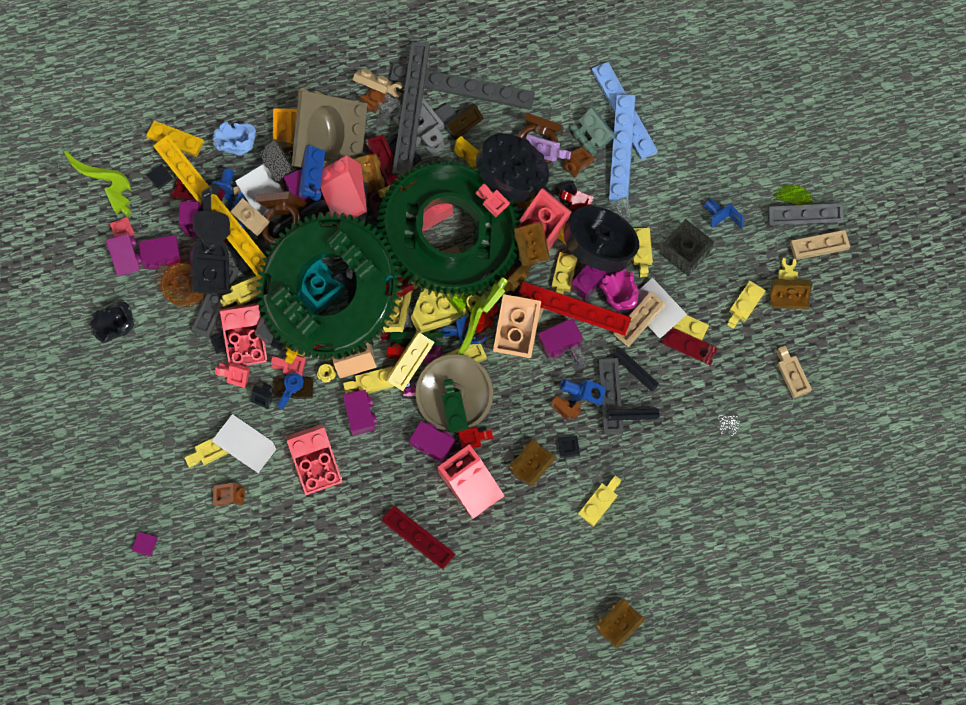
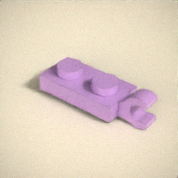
(548, 148)

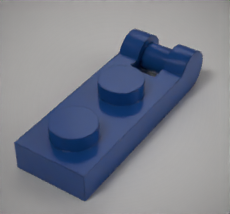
(312, 173)

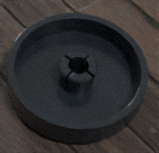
(497, 167)
(601, 239)

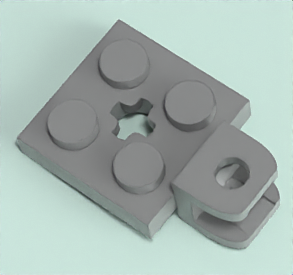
(429, 131)

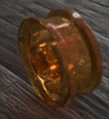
(170, 291)

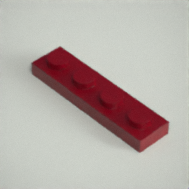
(418, 537)

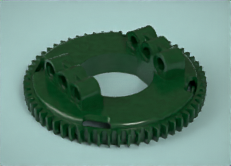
(420, 262)
(287, 266)

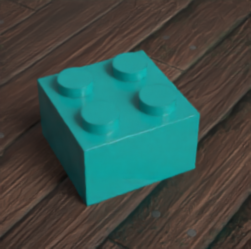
(319, 288)

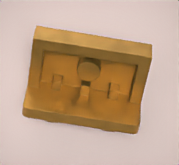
(371, 172)
(532, 243)
(514, 277)
(790, 294)
(531, 463)
(619, 623)

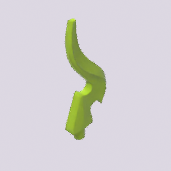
(114, 192)
(484, 304)

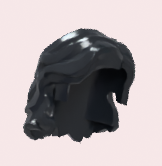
(113, 322)

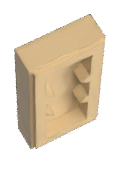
(250, 217)

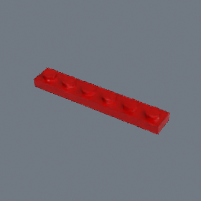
(577, 308)

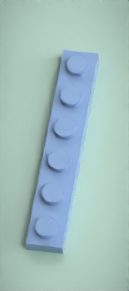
(611, 87)
(622, 147)

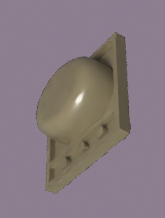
(328, 124)

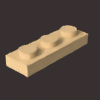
(820, 245)
(641, 318)

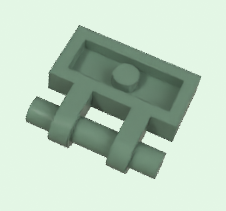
(596, 127)

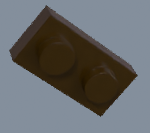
(464, 121)
(305, 393)

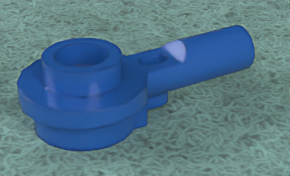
(293, 383)

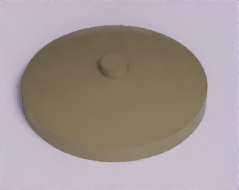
(467, 377)

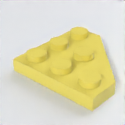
(433, 312)

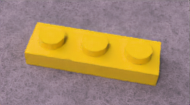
(185, 142)

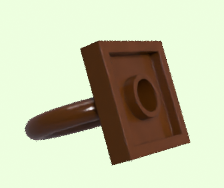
(543, 127)
(281, 204)

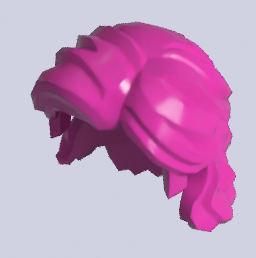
(620, 290)

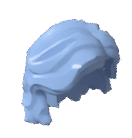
(234, 140)

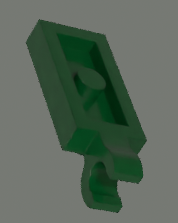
(404, 338)
(454, 408)

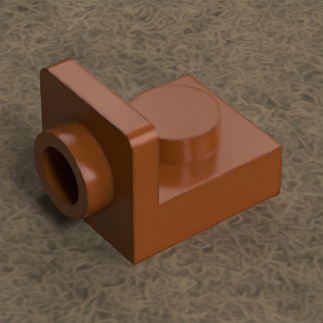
(372, 99)
(578, 160)
(563, 408)
(228, 494)

